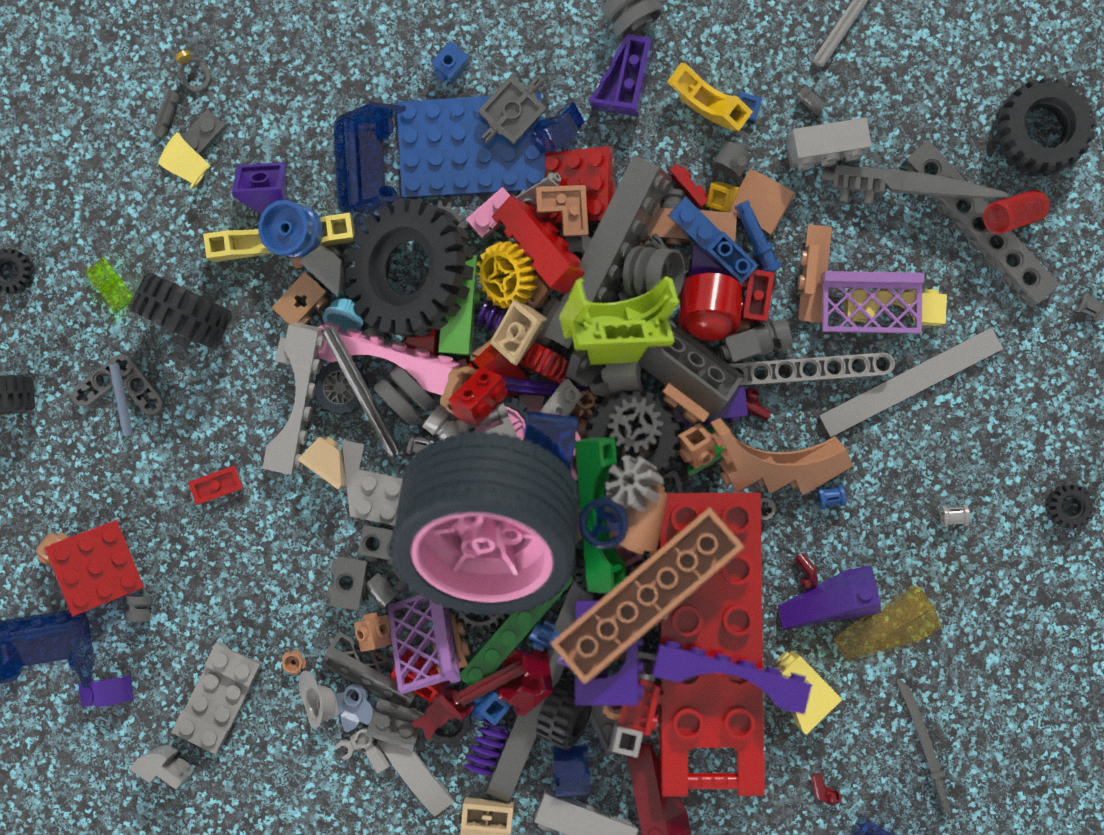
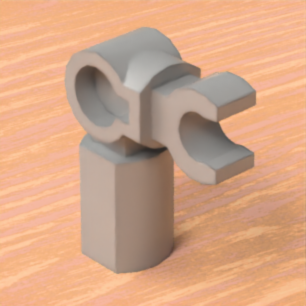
(373, 751)

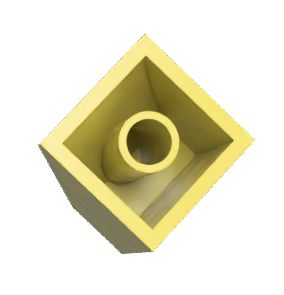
(821, 698)

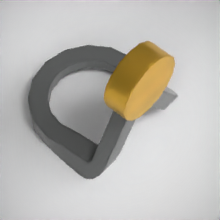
(184, 57)

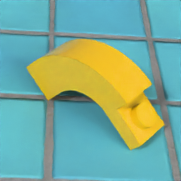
(710, 103)

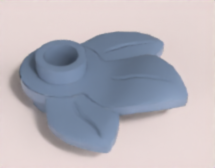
(353, 710)

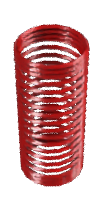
(1014, 204)

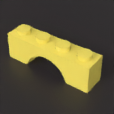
(932, 305)

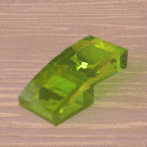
(110, 284)

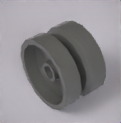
(632, 15)
(404, 395)

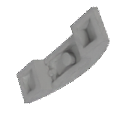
(418, 777)

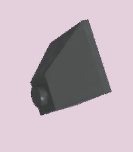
(328, 268)

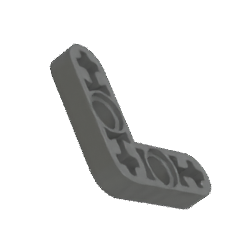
(133, 371)

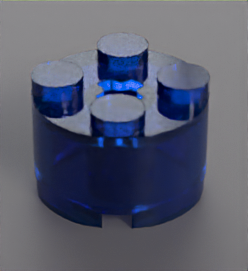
(571, 771)

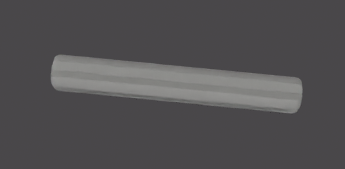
(838, 32)

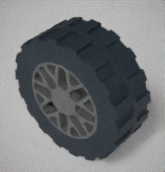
(334, 390)

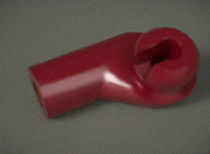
(753, 405)
(809, 569)

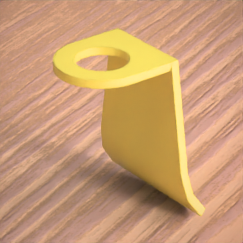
(183, 161)

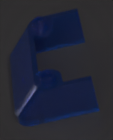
(361, 158)
(44, 640)

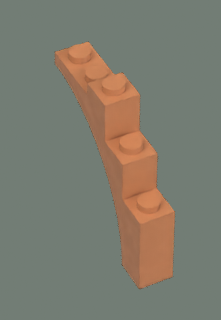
(800, 468)

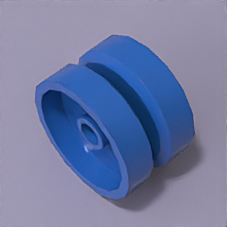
(290, 229)

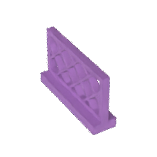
(876, 281)
(444, 642)

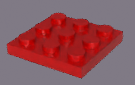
(584, 167)
(93, 567)

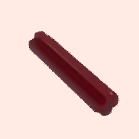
(491, 682)

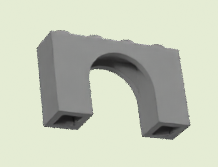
(627, 740)

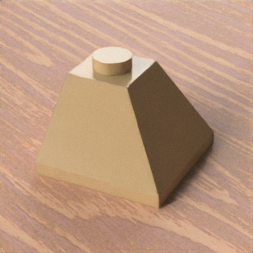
(518, 331)
(326, 461)

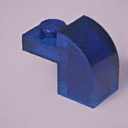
(557, 130)

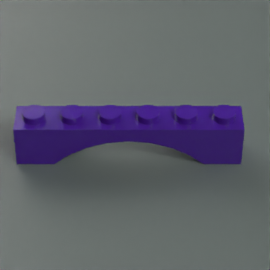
(679, 664)

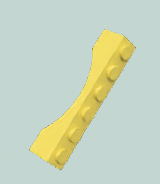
(247, 243)

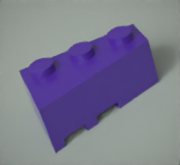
(625, 81)

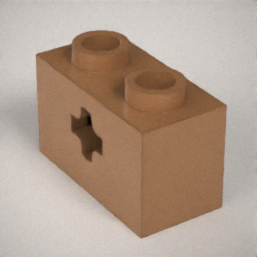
(304, 288)

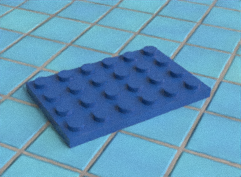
(447, 157)

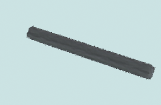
(361, 390)

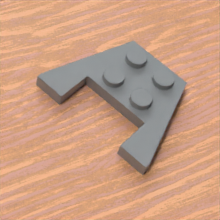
(369, 493)

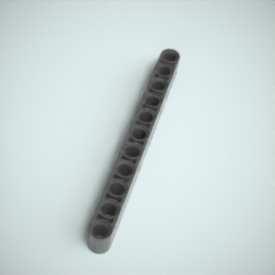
(524, 728)

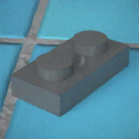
(204, 132)

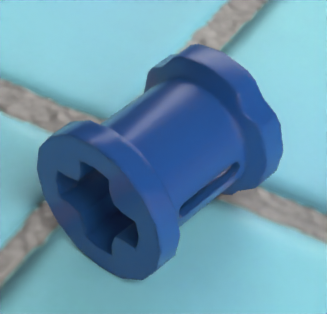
(831, 497)

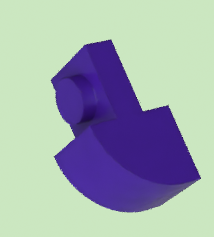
(107, 691)

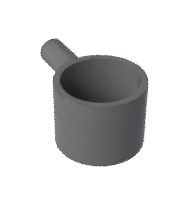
(732, 158)

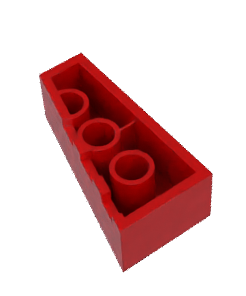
(541, 243)

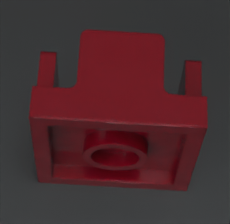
(532, 686)

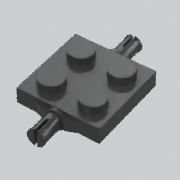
(512, 110)

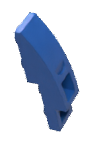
(712, 241)

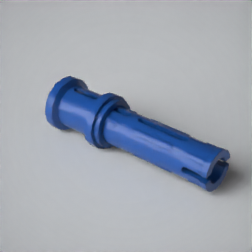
(762, 247)

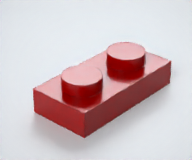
(682, 179)
(216, 485)

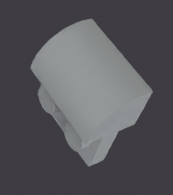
(162, 764)

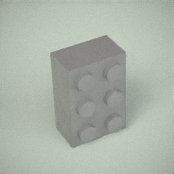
(828, 143)

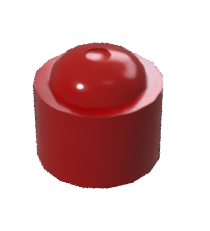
(710, 306)

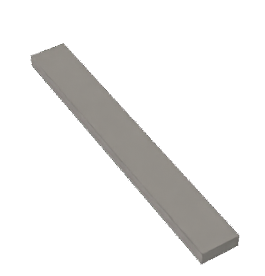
(910, 382)

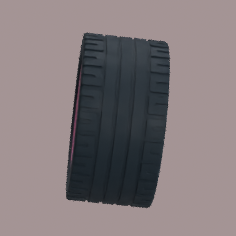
(486, 524)

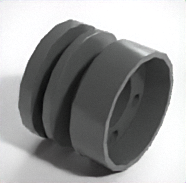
(648, 266)

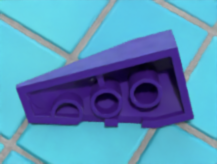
(836, 599)

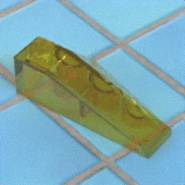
(901, 622)

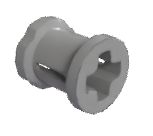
(954, 515)

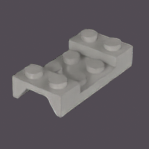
(217, 698)

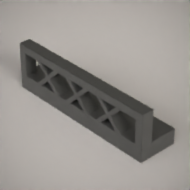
(362, 673)

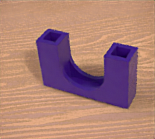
(616, 690)

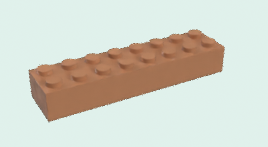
(647, 596)

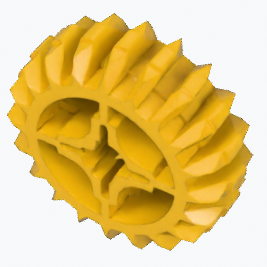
(501, 260)

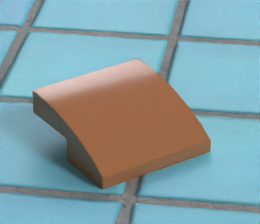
(766, 198)

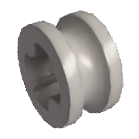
(770, 503)

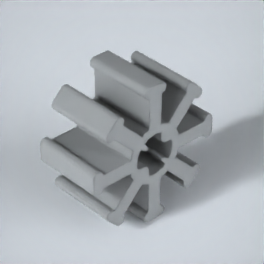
(634, 483)

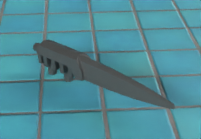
(898, 181)

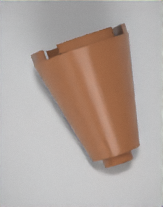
(644, 526)

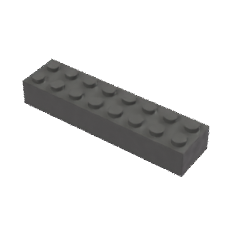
(617, 233)

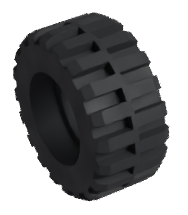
(1065, 105)
(180, 310)
(667, 444)

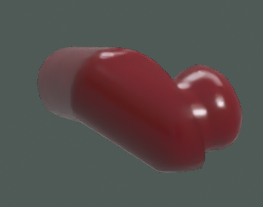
(824, 792)

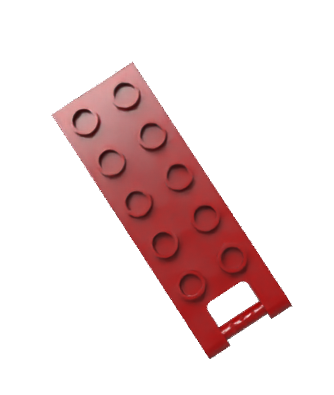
(721, 619)

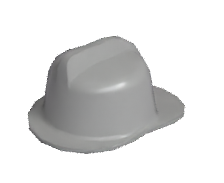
(317, 699)

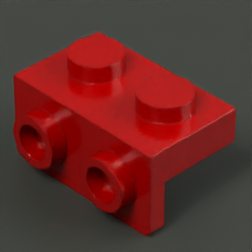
(642, 716)

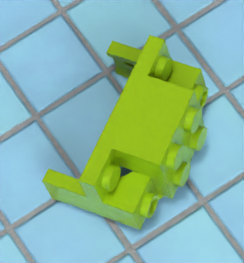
(620, 329)

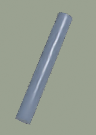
(120, 399)

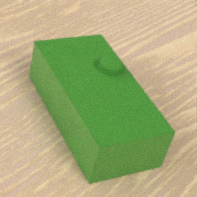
(457, 335)

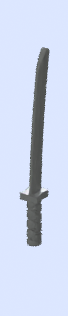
(935, 772)

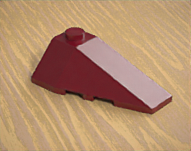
(655, 813)

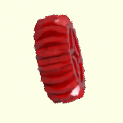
(545, 363)

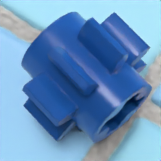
(543, 635)

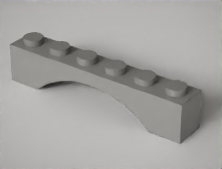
(302, 350)

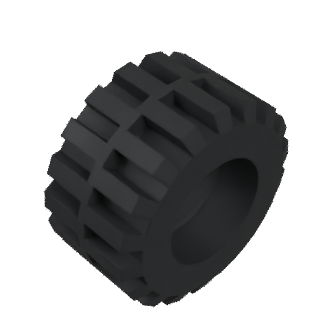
(16, 394)
(560, 719)

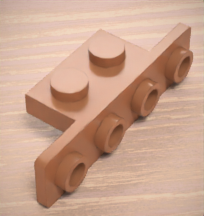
(814, 263)

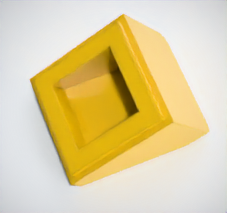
(721, 196)

